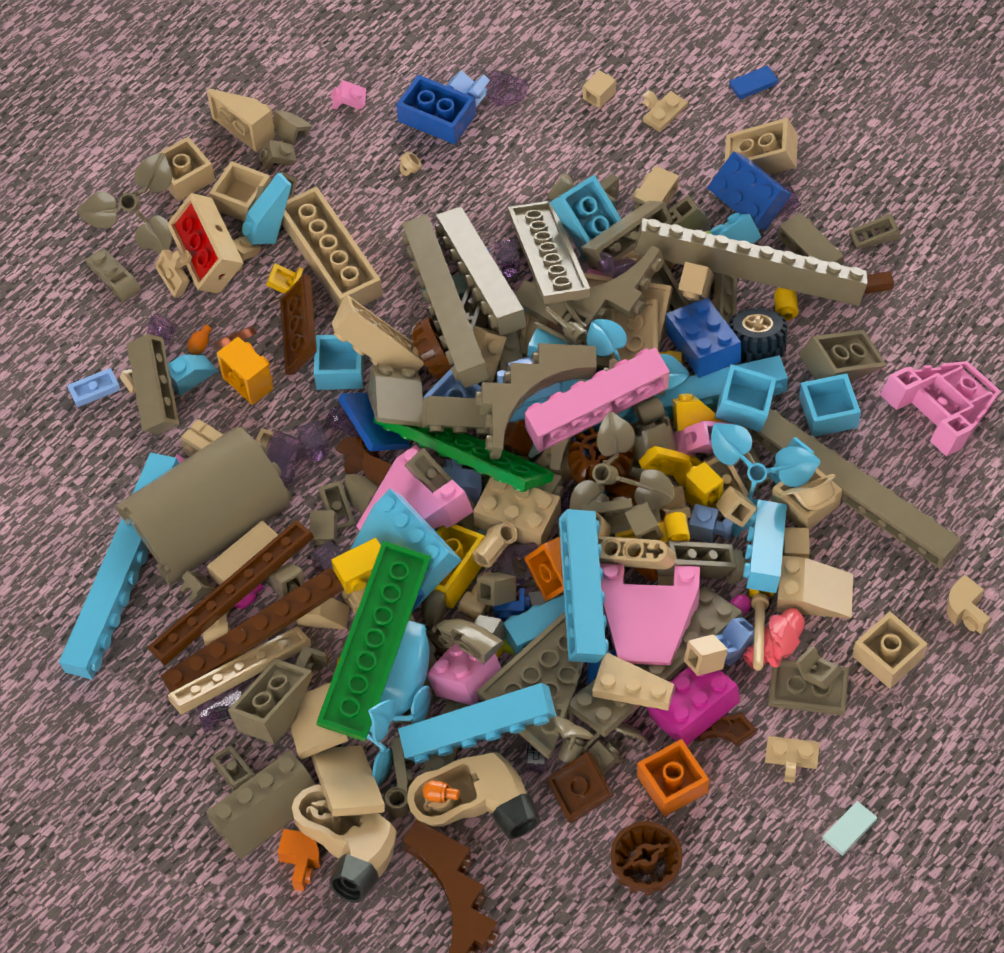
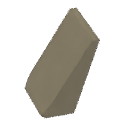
(335, 498)
(235, 771)

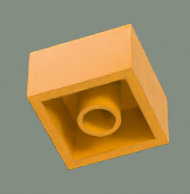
(245, 370)

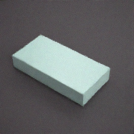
(849, 828)

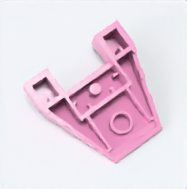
(946, 397)
(439, 508)
(649, 619)

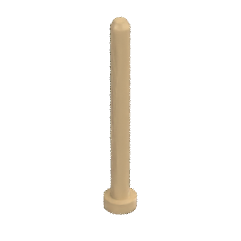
(760, 603)

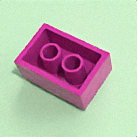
(696, 704)

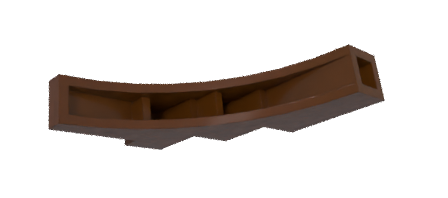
(447, 862)

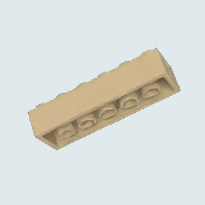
(330, 249)

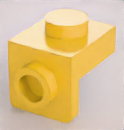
(283, 278)

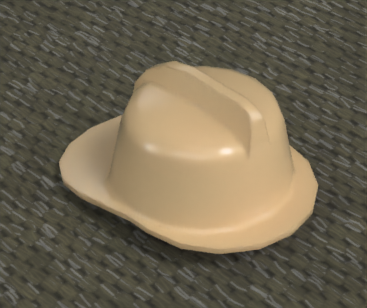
(815, 494)

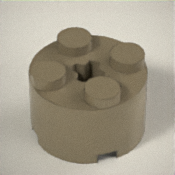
(652, 434)

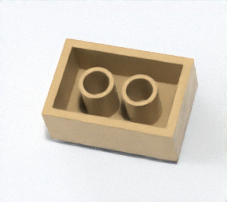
(530, 511)

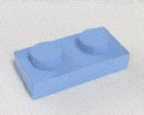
(93, 387)

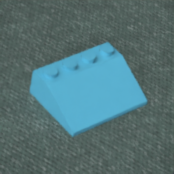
(400, 524)

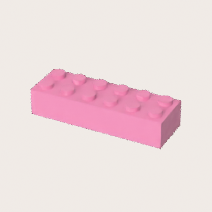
(591, 400)

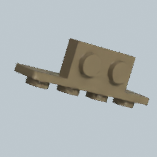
(614, 512)

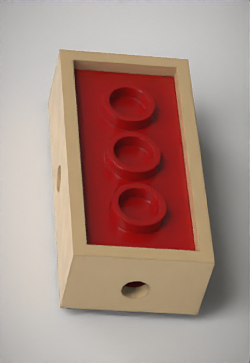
(202, 232)

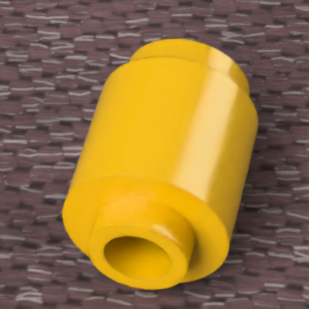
(786, 303)

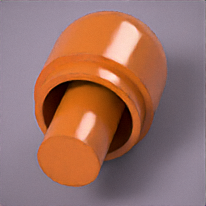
(199, 340)
(439, 792)

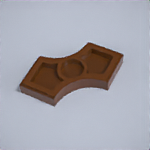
(732, 728)

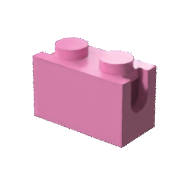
(700, 437)

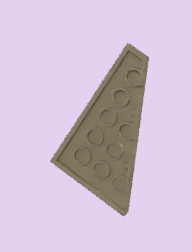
(546, 663)

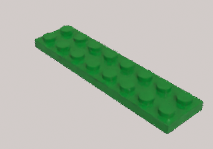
(472, 452)
(373, 640)

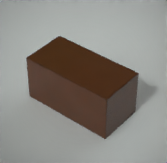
(879, 282)

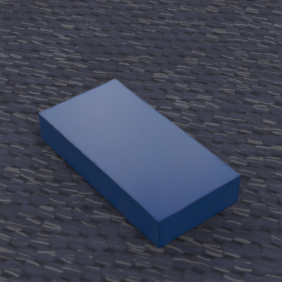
(753, 82)

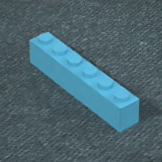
(582, 586)
(477, 722)

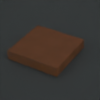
(579, 787)

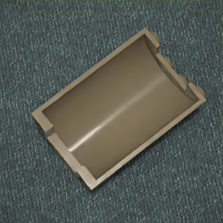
(206, 503)

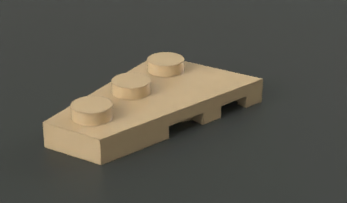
(630, 684)

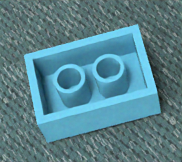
(585, 211)

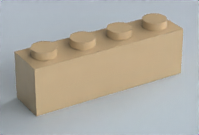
(696, 282)

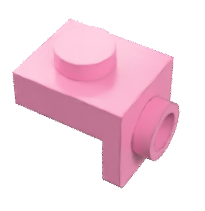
(348, 94)

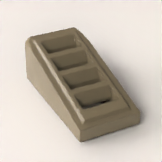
(880, 223)

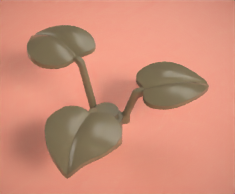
(101, 208)
(614, 437)
(573, 735)

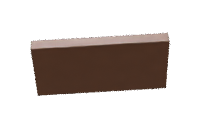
(298, 325)

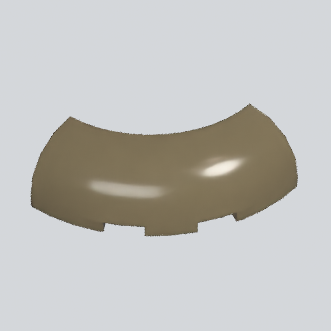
(468, 636)

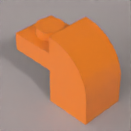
(301, 851)

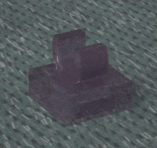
(161, 327)

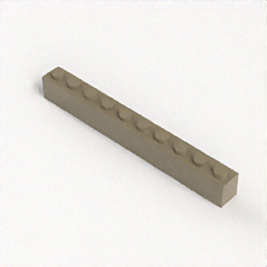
(753, 262)
(445, 302)
(866, 494)

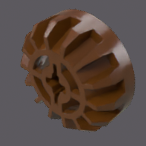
(430, 347)
(582, 468)
(653, 843)

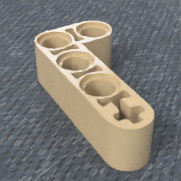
(629, 546)

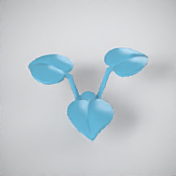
(610, 336)
(794, 463)
(381, 717)

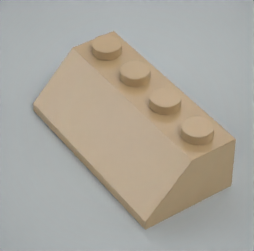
(374, 337)

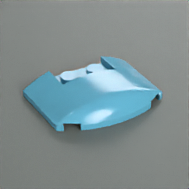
(408, 668)

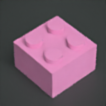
(460, 675)

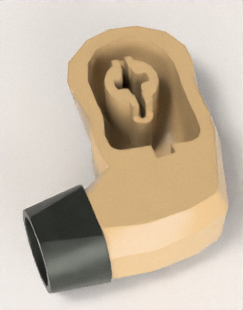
(485, 785)
(359, 841)

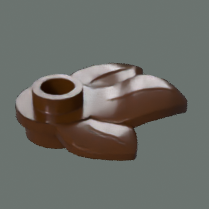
(354, 450)

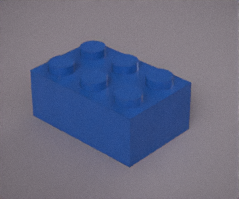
(436, 109)
(749, 190)
(703, 337)

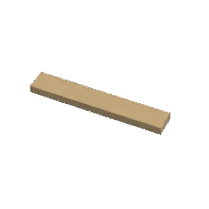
(238, 670)

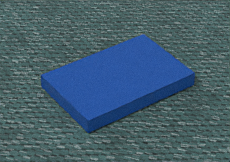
(362, 416)

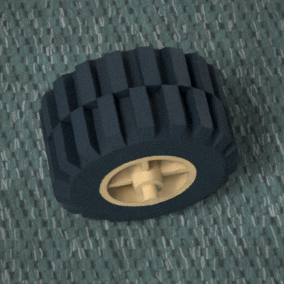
(760, 332)

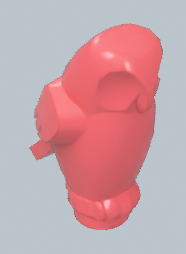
(780, 638)

